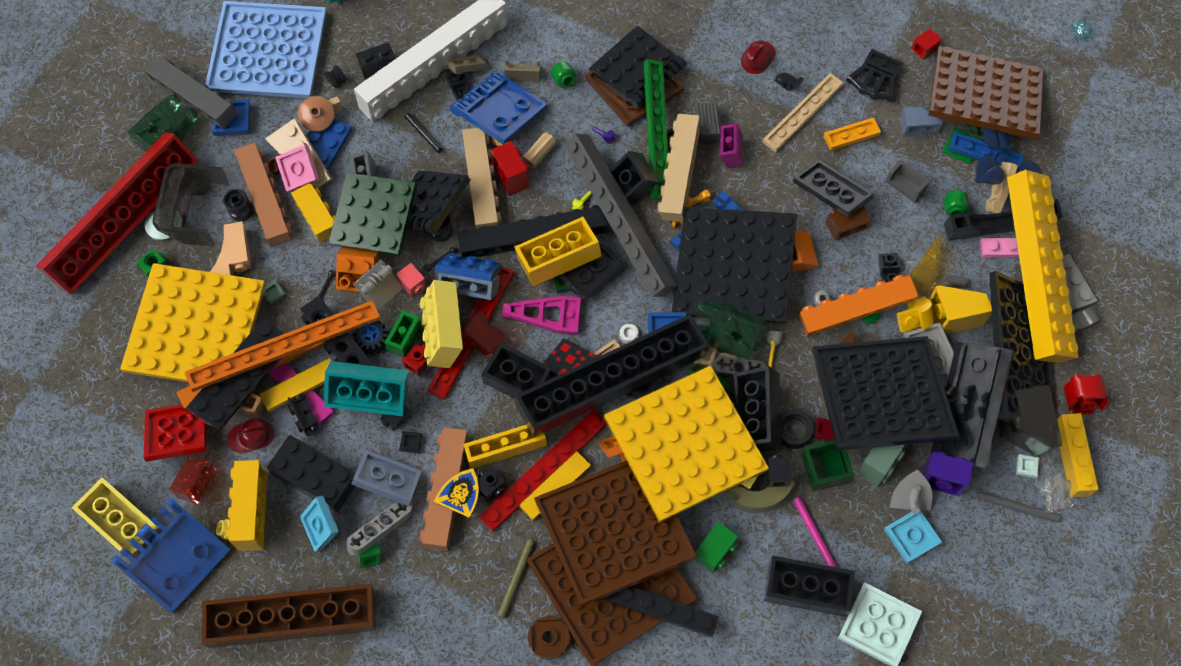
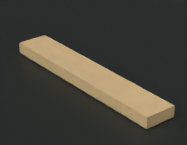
(803, 112)

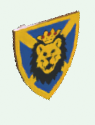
(460, 493)

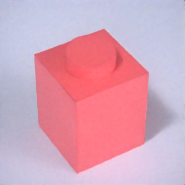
(411, 280)

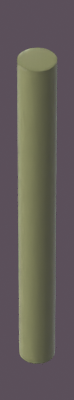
(516, 578)

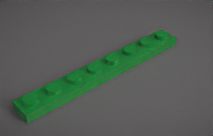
(656, 122)

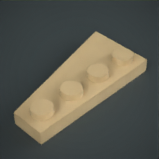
(292, 136)

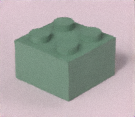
(880, 463)

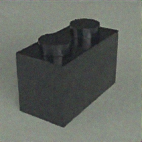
(375, 59)

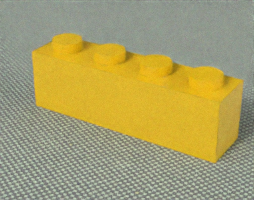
(502, 446)
(1077, 456)

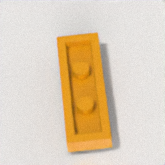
(852, 134)

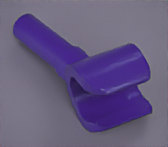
(608, 137)

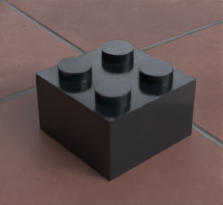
(634, 176)

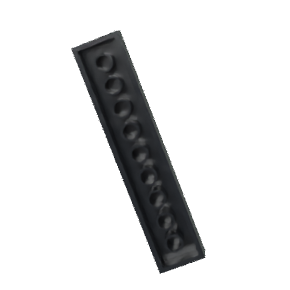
(611, 375)

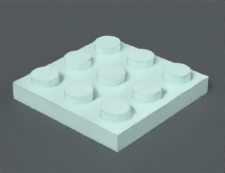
(880, 625)

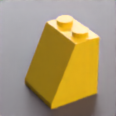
(959, 308)

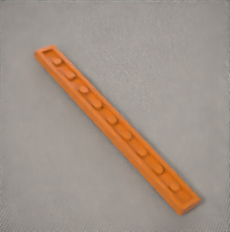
(281, 346)

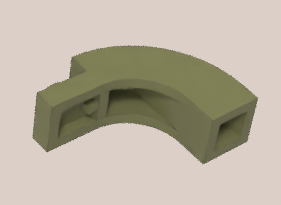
(759, 501)

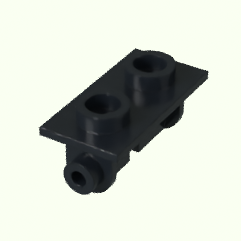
(298, 407)

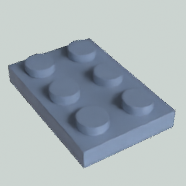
(386, 477)

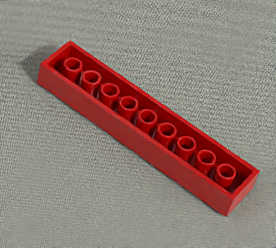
(113, 216)

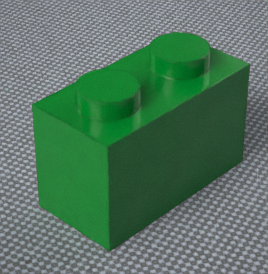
(403, 334)
(715, 547)

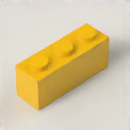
(314, 211)

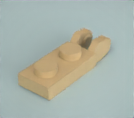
(1001, 190)

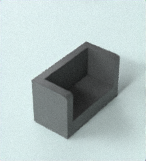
(907, 181)

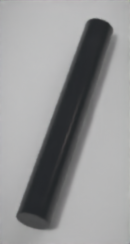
(430, 140)

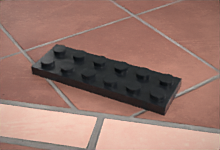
(222, 400)

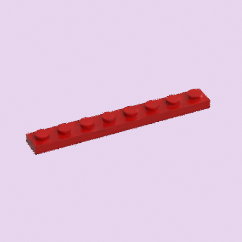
(542, 470)

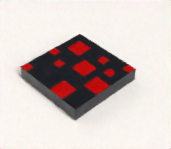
(567, 356)

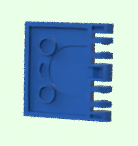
(499, 107)
(174, 558)

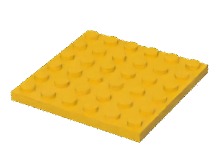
(189, 320)
(685, 443)

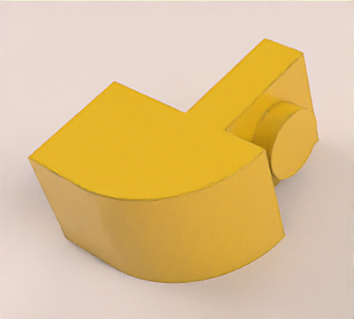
(918, 315)

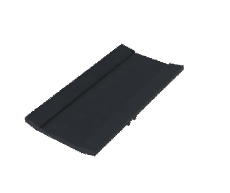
(975, 399)

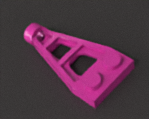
(569, 313)

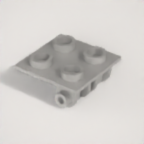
(378, 285)

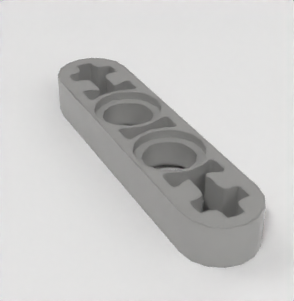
(377, 525)

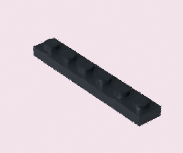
(665, 610)

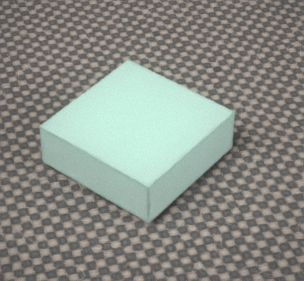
(1027, 466)

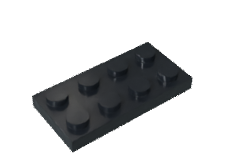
(833, 188)

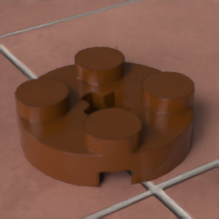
(540, 629)

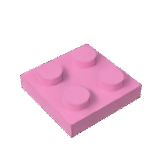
(297, 168)

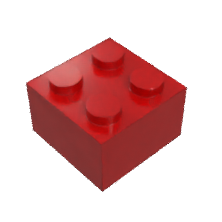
(510, 168)

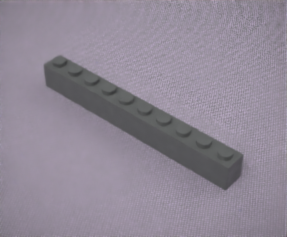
(620, 215)

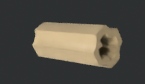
(539, 150)

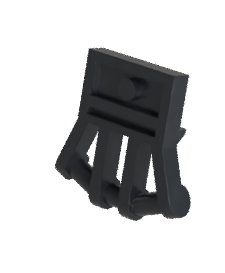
(881, 66)

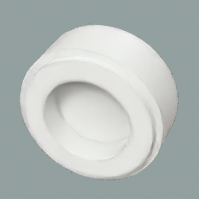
(628, 333)

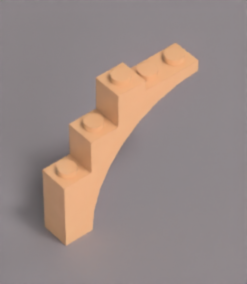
(234, 251)

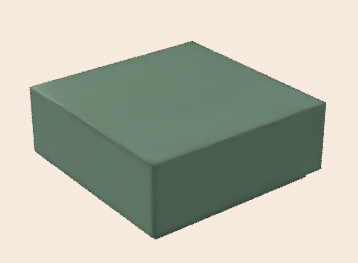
(273, 293)

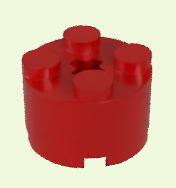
(1086, 394)

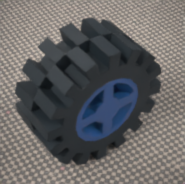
(374, 344)

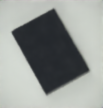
(593, 275)

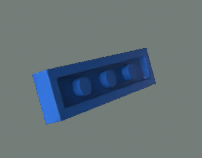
(977, 149)

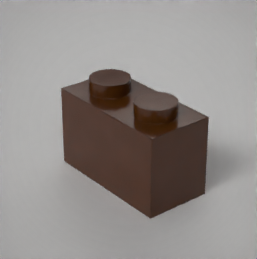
(843, 226)

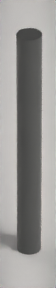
(1019, 507)

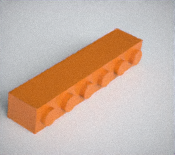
(858, 305)

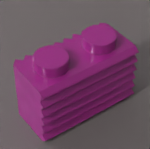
(731, 145)

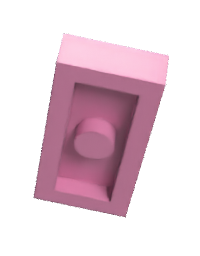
(999, 248)

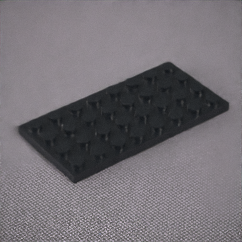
(1013, 332)

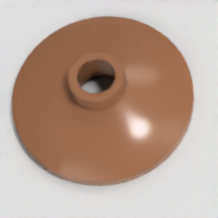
(319, 121)

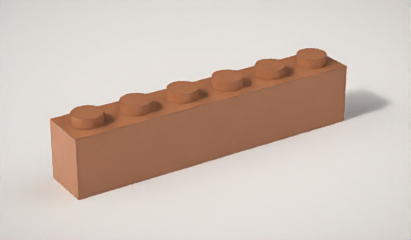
(262, 194)
(448, 464)

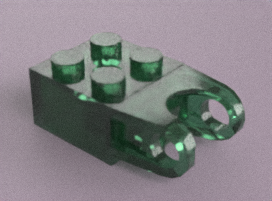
(160, 120)
(723, 326)

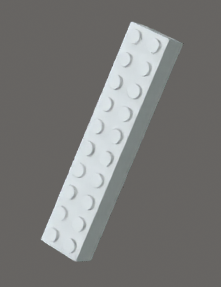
(430, 57)

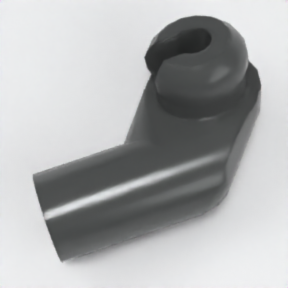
(952, 281)

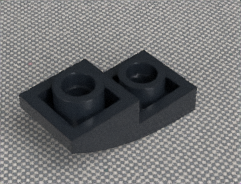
(458, 85)
(889, 266)

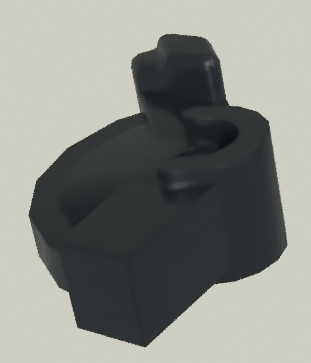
(788, 81)

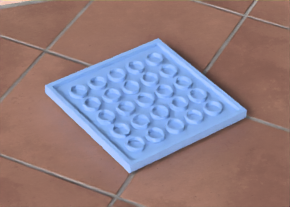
(266, 49)

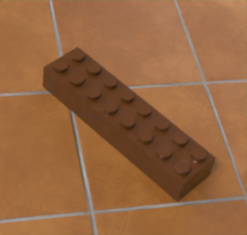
(288, 615)

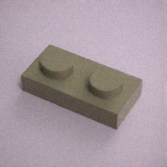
(466, 64)

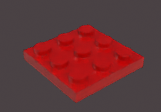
(172, 433)

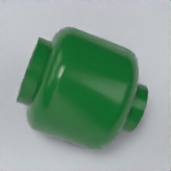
(563, 74)
(956, 202)

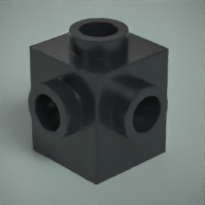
(491, 484)

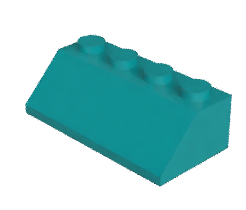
(365, 388)

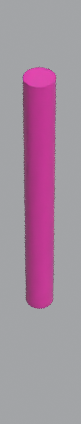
(814, 532)

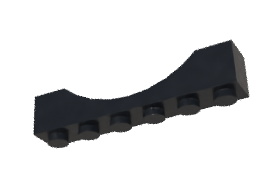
(973, 225)

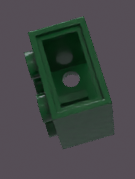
(826, 465)

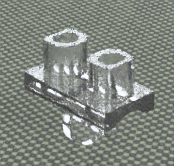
(1055, 493)

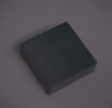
(410, 442)

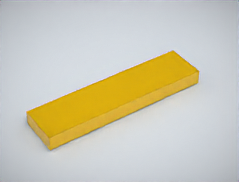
(299, 384)
(566, 474)

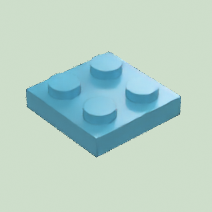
(319, 523)
(912, 536)

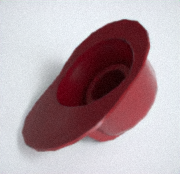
(757, 57)
(250, 435)

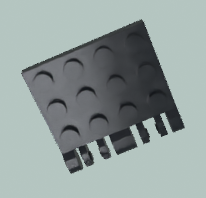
(624, 65)
(435, 198)

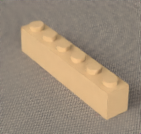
(680, 167)
(480, 174)

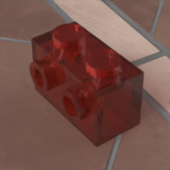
(482, 335)
(192, 479)

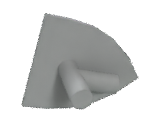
(913, 493)

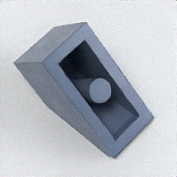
(916, 121)

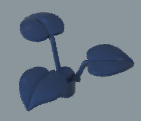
(988, 169)

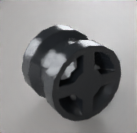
(335, 76)

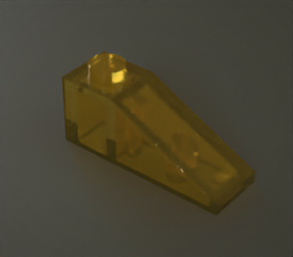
(927, 268)

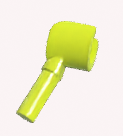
(579, 204)

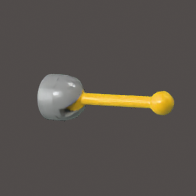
(774, 339)

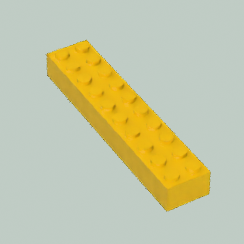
(1042, 267)

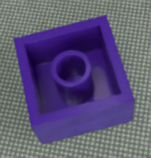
(947, 473)

